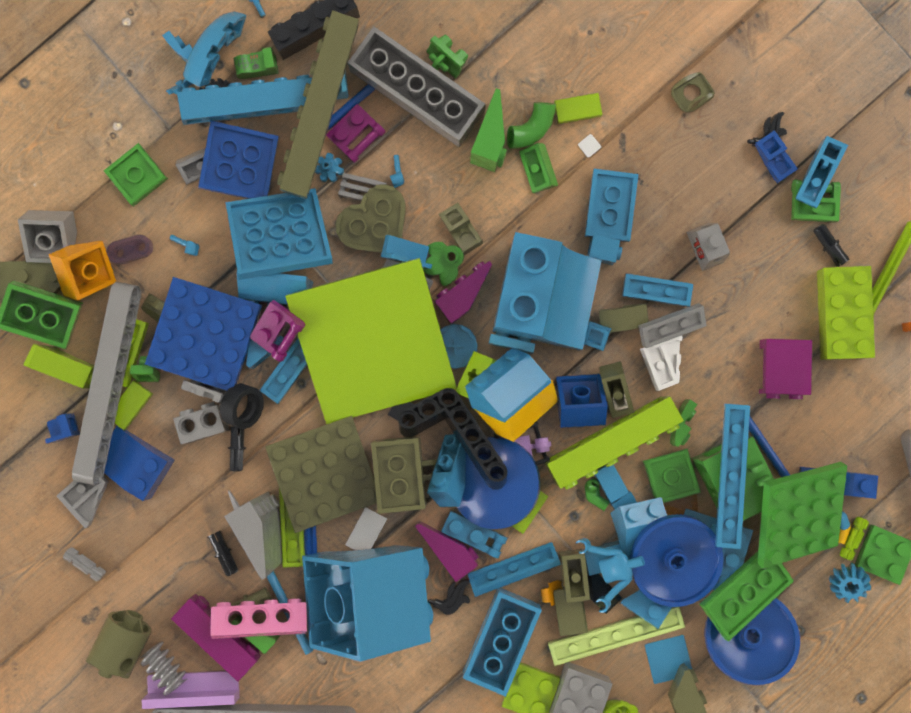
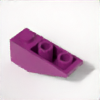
(459, 299)

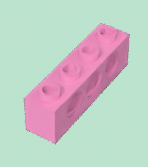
(248, 628)

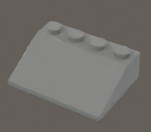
(259, 532)

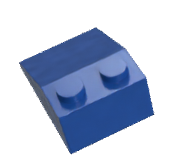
(136, 464)

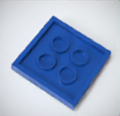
(238, 161)

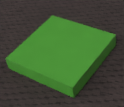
(135, 174)
(672, 476)

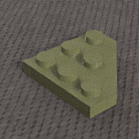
(30, 273)

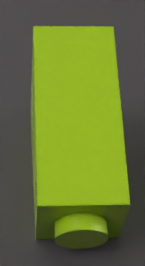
(60, 365)

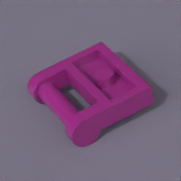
(350, 128)
(271, 326)

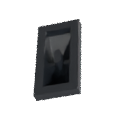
(599, 588)

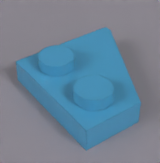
(646, 608)

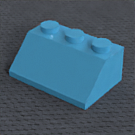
(271, 287)
(507, 385)

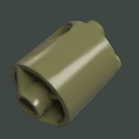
(119, 644)

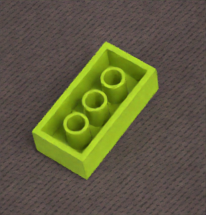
(845, 313)

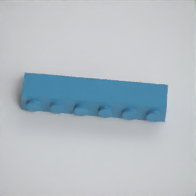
(241, 100)

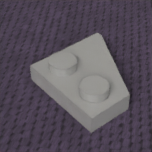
(202, 390)
(83, 500)

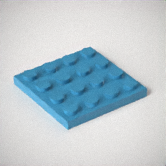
(277, 234)

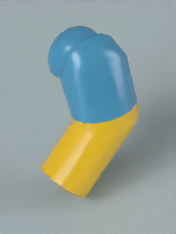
(844, 528)

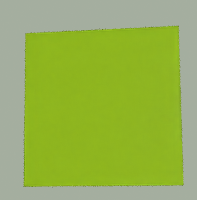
(372, 341)

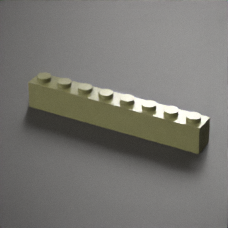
(319, 104)

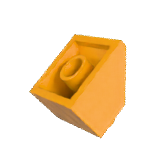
(82, 269)

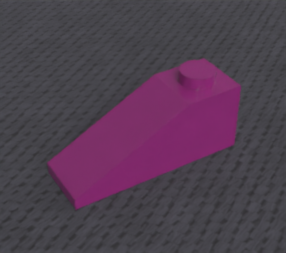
(451, 552)

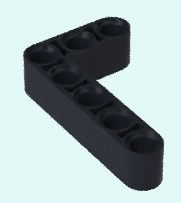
(462, 430)

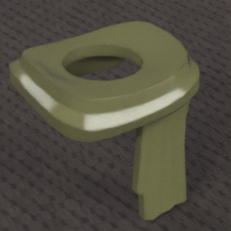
(698, 80)

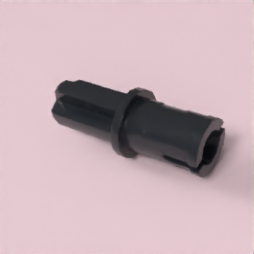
(831, 245)
(236, 449)
(223, 553)

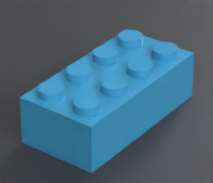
(501, 641)

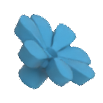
(180, 85)
(329, 168)

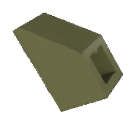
(684, 693)

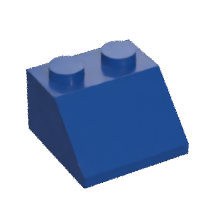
(581, 401)

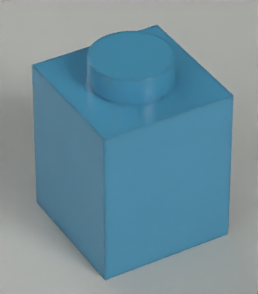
(604, 249)

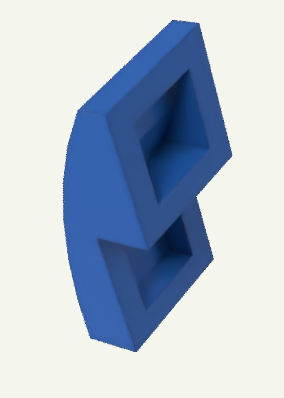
(775, 158)

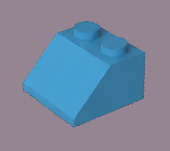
(633, 518)

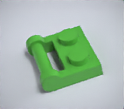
(827, 210)

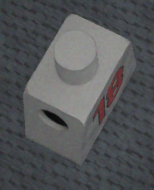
(708, 245)

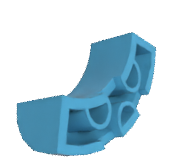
(205, 51)

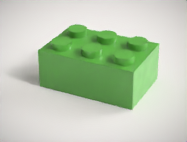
(39, 314)

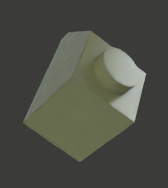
(616, 389)
(574, 575)

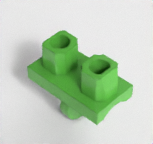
(444, 57)

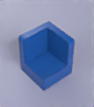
(62, 428)

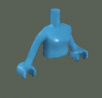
(613, 569)

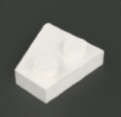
(663, 363)

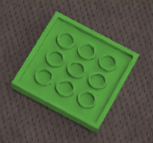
(801, 514)

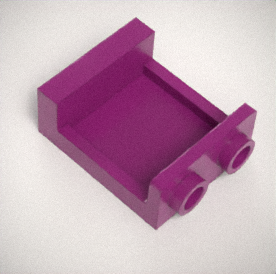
(786, 368)

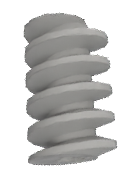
(163, 669)

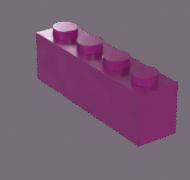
(231, 654)

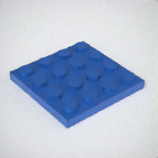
(203, 334)

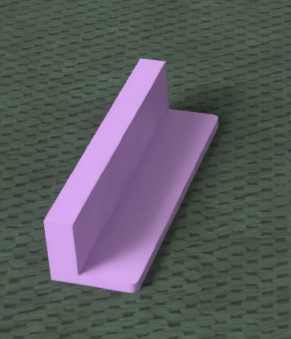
(198, 690)

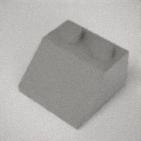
(45, 233)

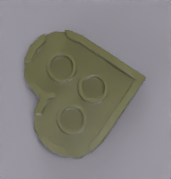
(368, 223)

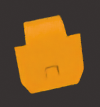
(547, 593)

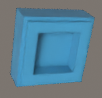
(597, 336)

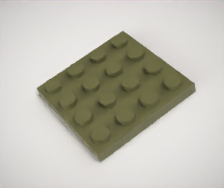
(323, 474)

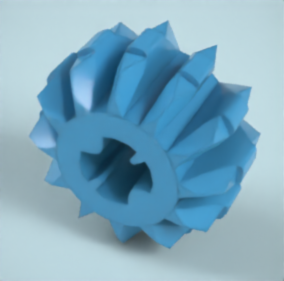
(858, 587)

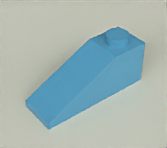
(821, 171)

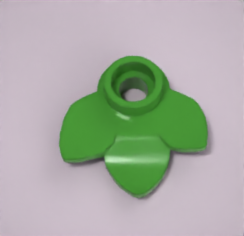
(442, 264)

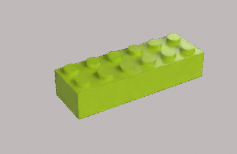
(613, 441)

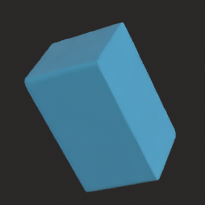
(611, 483)

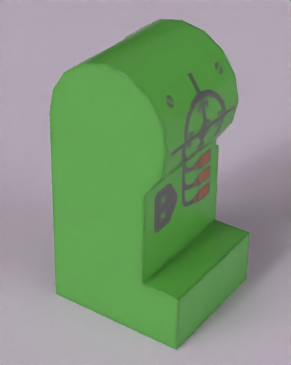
(256, 64)

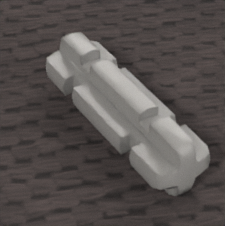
(84, 564)

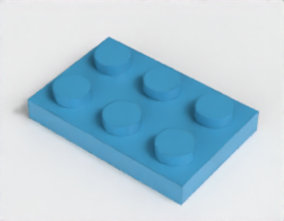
(611, 204)

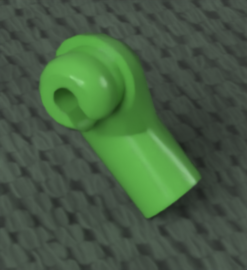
(593, 494)

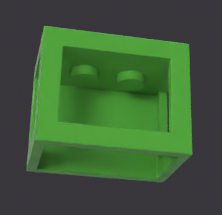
(756, 474)

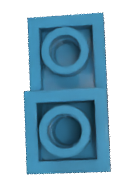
(178, 45)

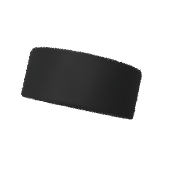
(230, 403)

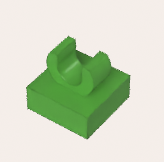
(144, 372)

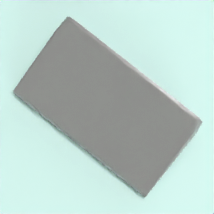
(191, 166)

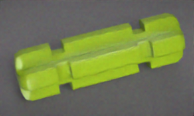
(854, 538)

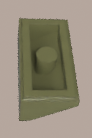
(570, 615)

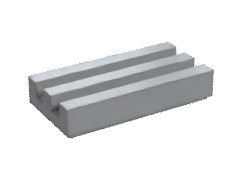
(344, 184)

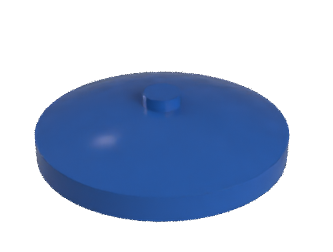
(506, 505)
(678, 560)
(761, 650)

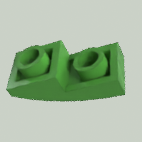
(682, 434)

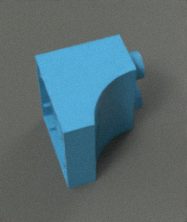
(546, 292)
(367, 601)

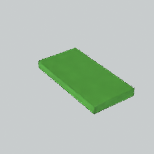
(744, 596)

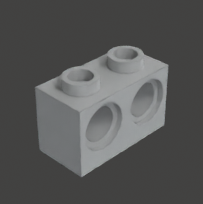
(202, 426)

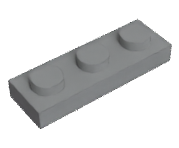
(672, 325)

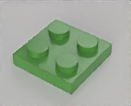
(884, 554)

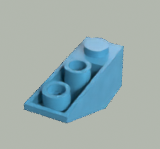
(449, 474)

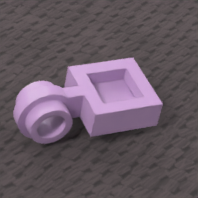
(540, 444)

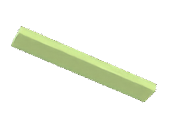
(611, 637)

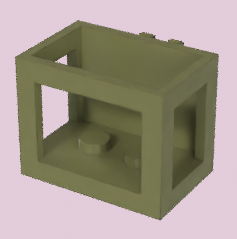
(400, 474)

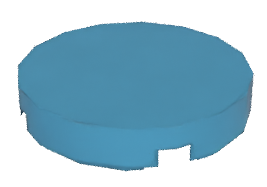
(459, 344)

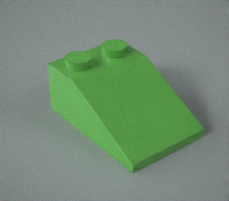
(489, 144)

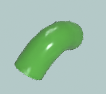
(534, 128)

